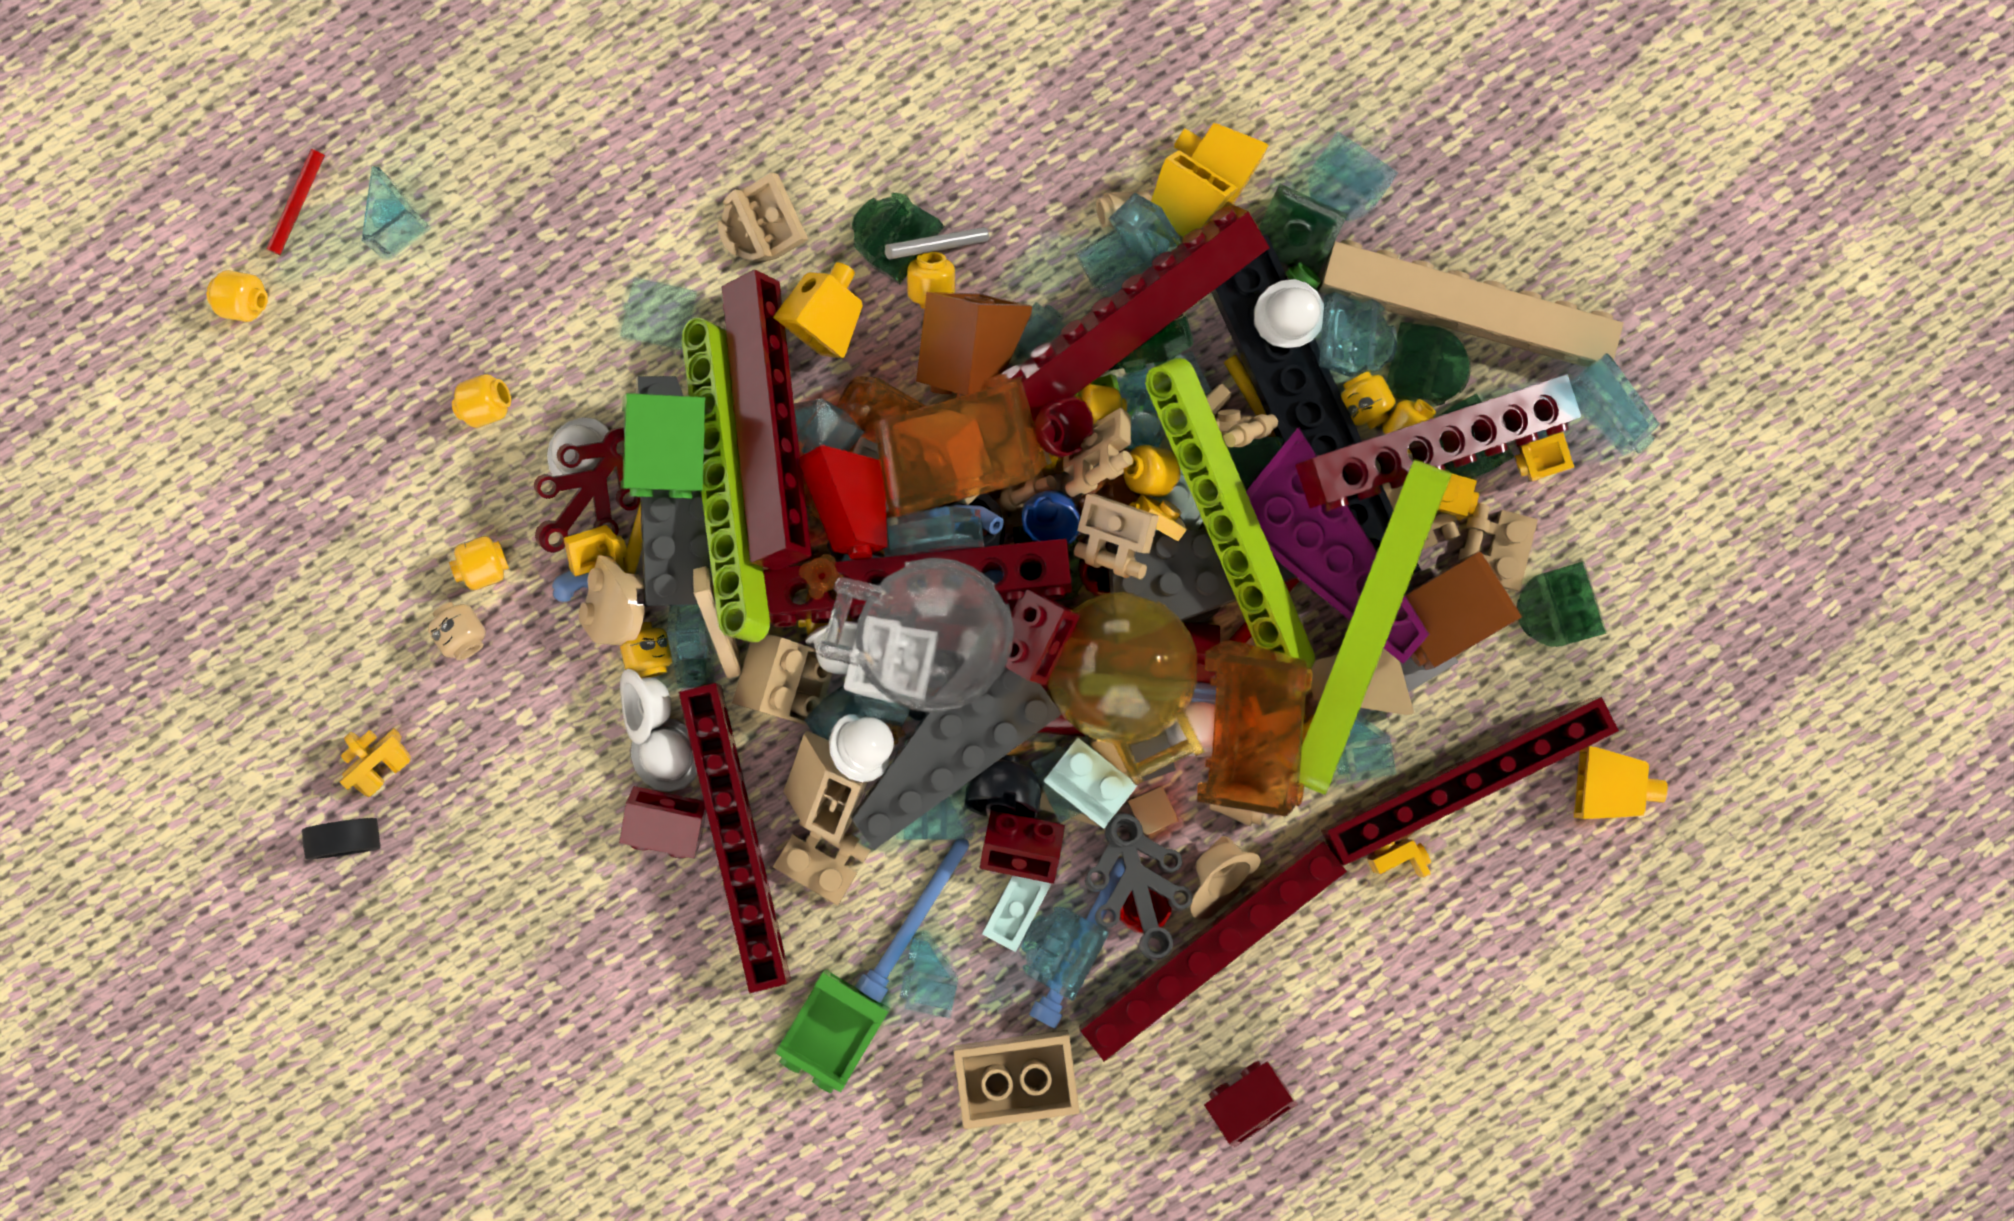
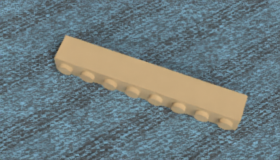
(1470, 305)

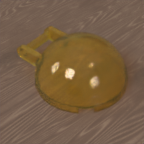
(1128, 678)

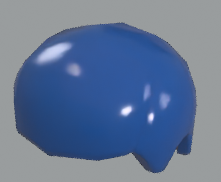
(1051, 516)

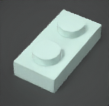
(1015, 911)

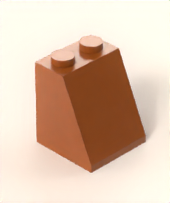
(967, 340)
(1460, 609)

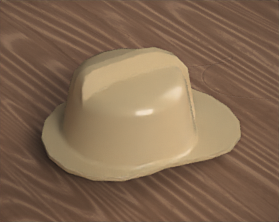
(1222, 875)

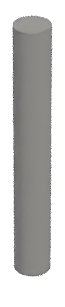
(936, 243)

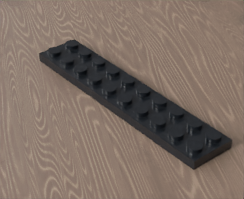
(1294, 384)

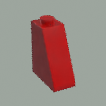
(848, 499)

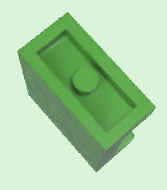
(663, 444)
(831, 1032)

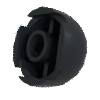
(1005, 788)

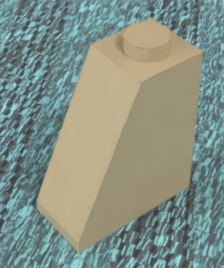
(1385, 692)

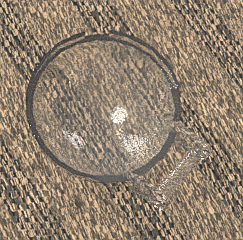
(926, 634)

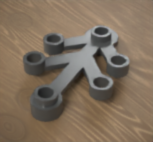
(1138, 879)

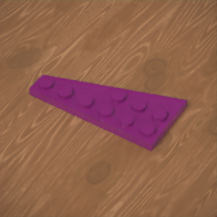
(1323, 547)

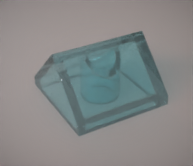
(390, 217)

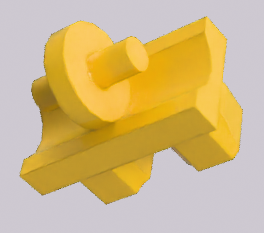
(360, 773)

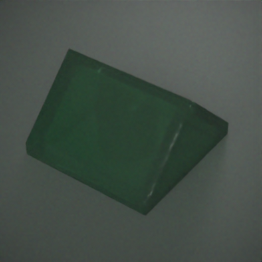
(1301, 228)

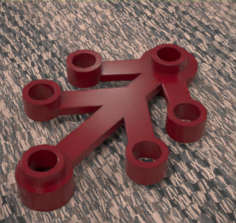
(590, 484)

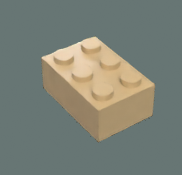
(1016, 1079)

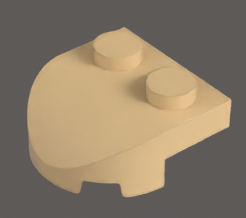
(760, 221)
(611, 604)

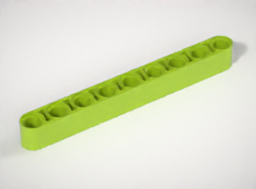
(1226, 510)
(736, 581)
(1371, 624)

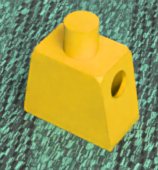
(1225, 153)
(1190, 193)
(823, 311)
(1614, 785)

